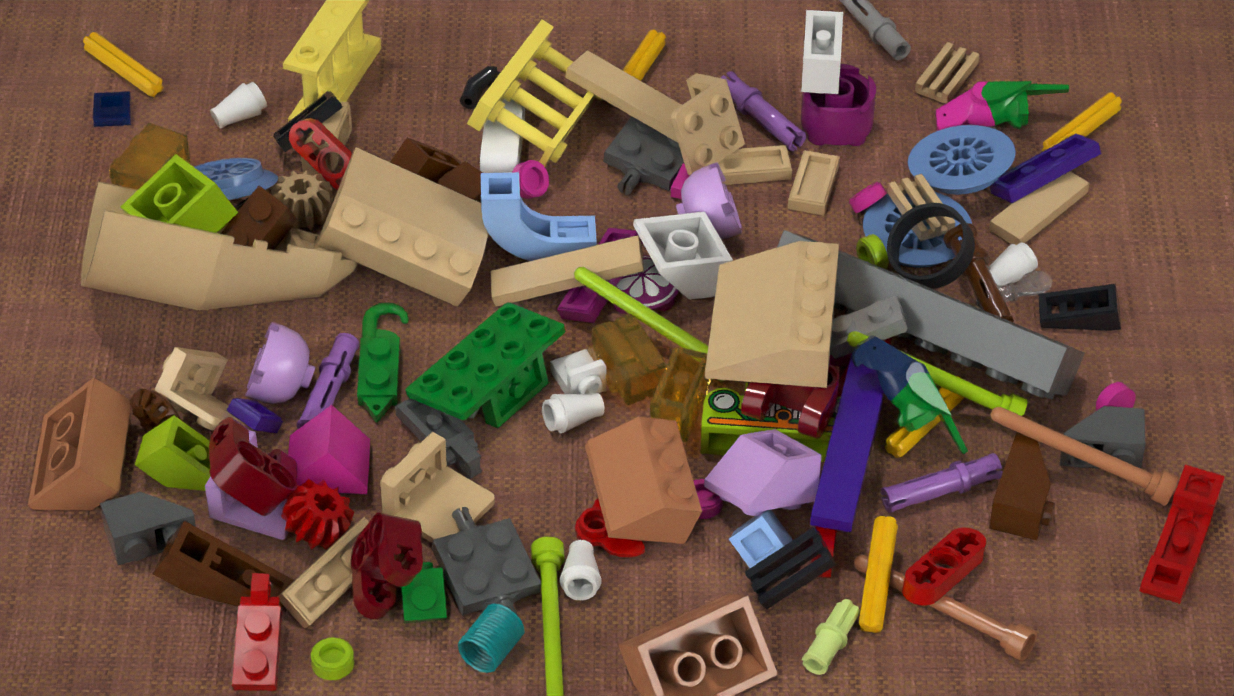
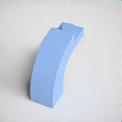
(524, 230)

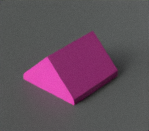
(333, 451)

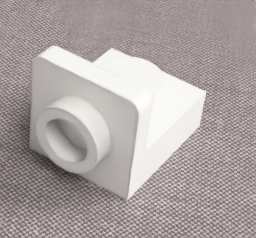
(579, 373)

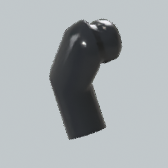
(476, 84)

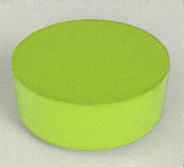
(872, 250)
(332, 658)

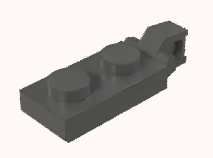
(459, 439)

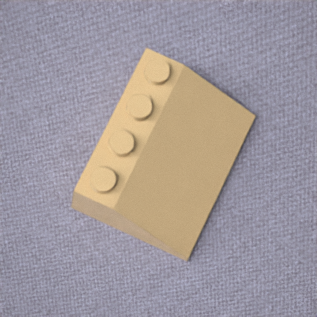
(406, 228)
(775, 316)

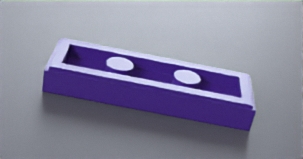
(1045, 167)

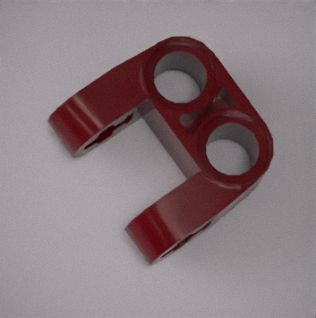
(814, 403)
(247, 472)
(380, 560)

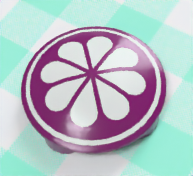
(648, 288)

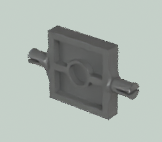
(644, 156)
(485, 564)

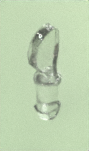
(1029, 285)

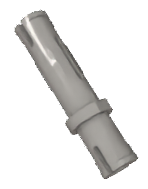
(881, 29)

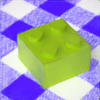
(181, 197)

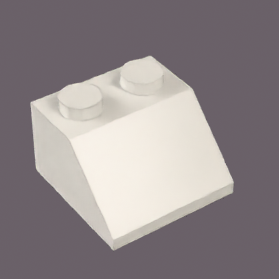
(685, 251)

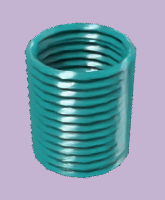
(491, 638)

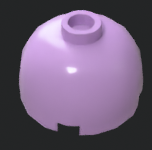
(706, 193)
(280, 366)

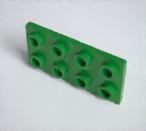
(491, 367)

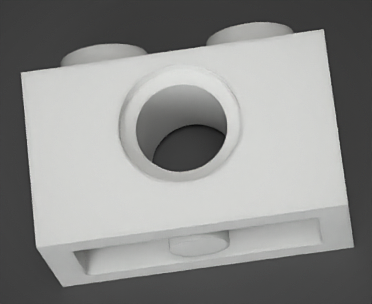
(822, 52)

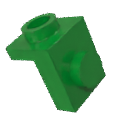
(425, 596)

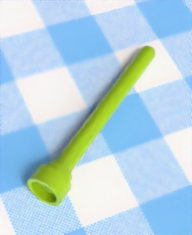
(639, 310)
(960, 386)
(547, 557)

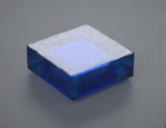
(112, 109)

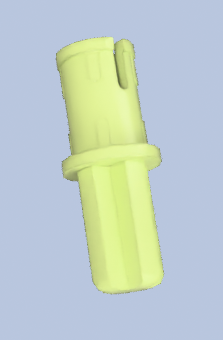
(830, 637)

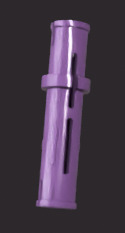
(751, 102)
(333, 372)
(955, 478)

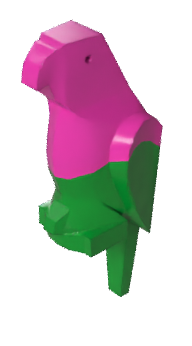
(993, 104)

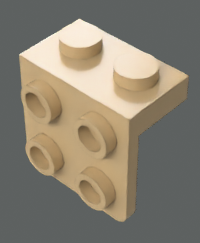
(707, 123)
(189, 382)
(430, 491)

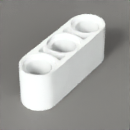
(501, 145)

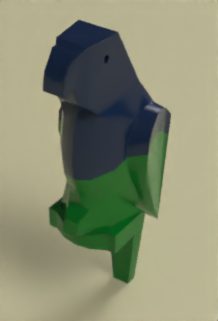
(906, 386)

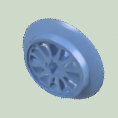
(962, 158)
(238, 176)
(884, 214)

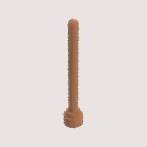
(1156, 484)
(1015, 639)

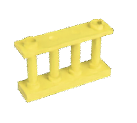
(332, 52)
(507, 87)

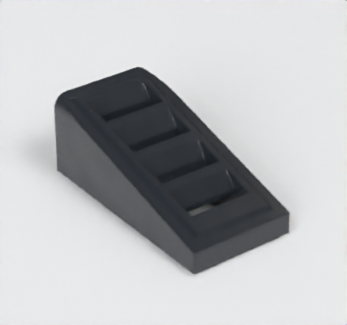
(1101, 299)

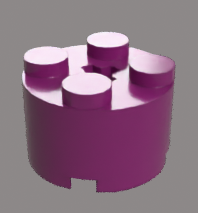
(842, 116)

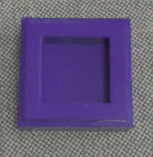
(255, 415)

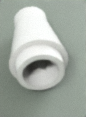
(241, 104)
(1013, 264)
(571, 410)
(580, 573)

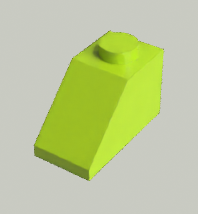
(175, 455)

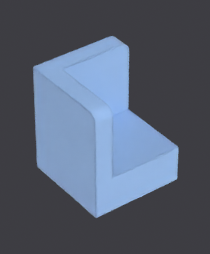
(759, 538)

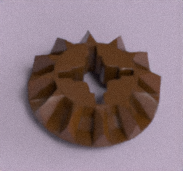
(151, 408)

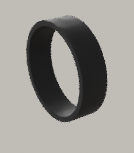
(915, 216)

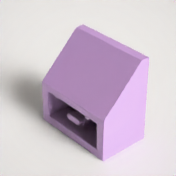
(766, 473)

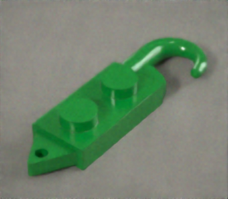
(379, 361)

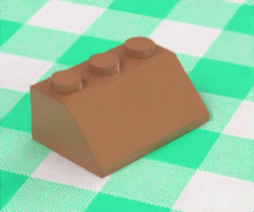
(81, 450)
(644, 481)
(701, 652)

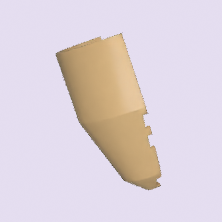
(196, 265)

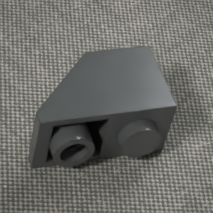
(1112, 431)
(141, 525)

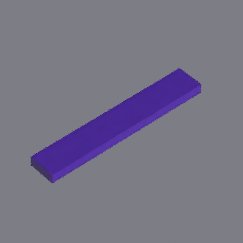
(848, 450)

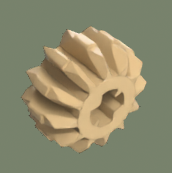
(306, 196)

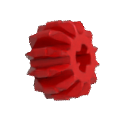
(317, 514)

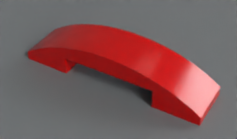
(1183, 534)

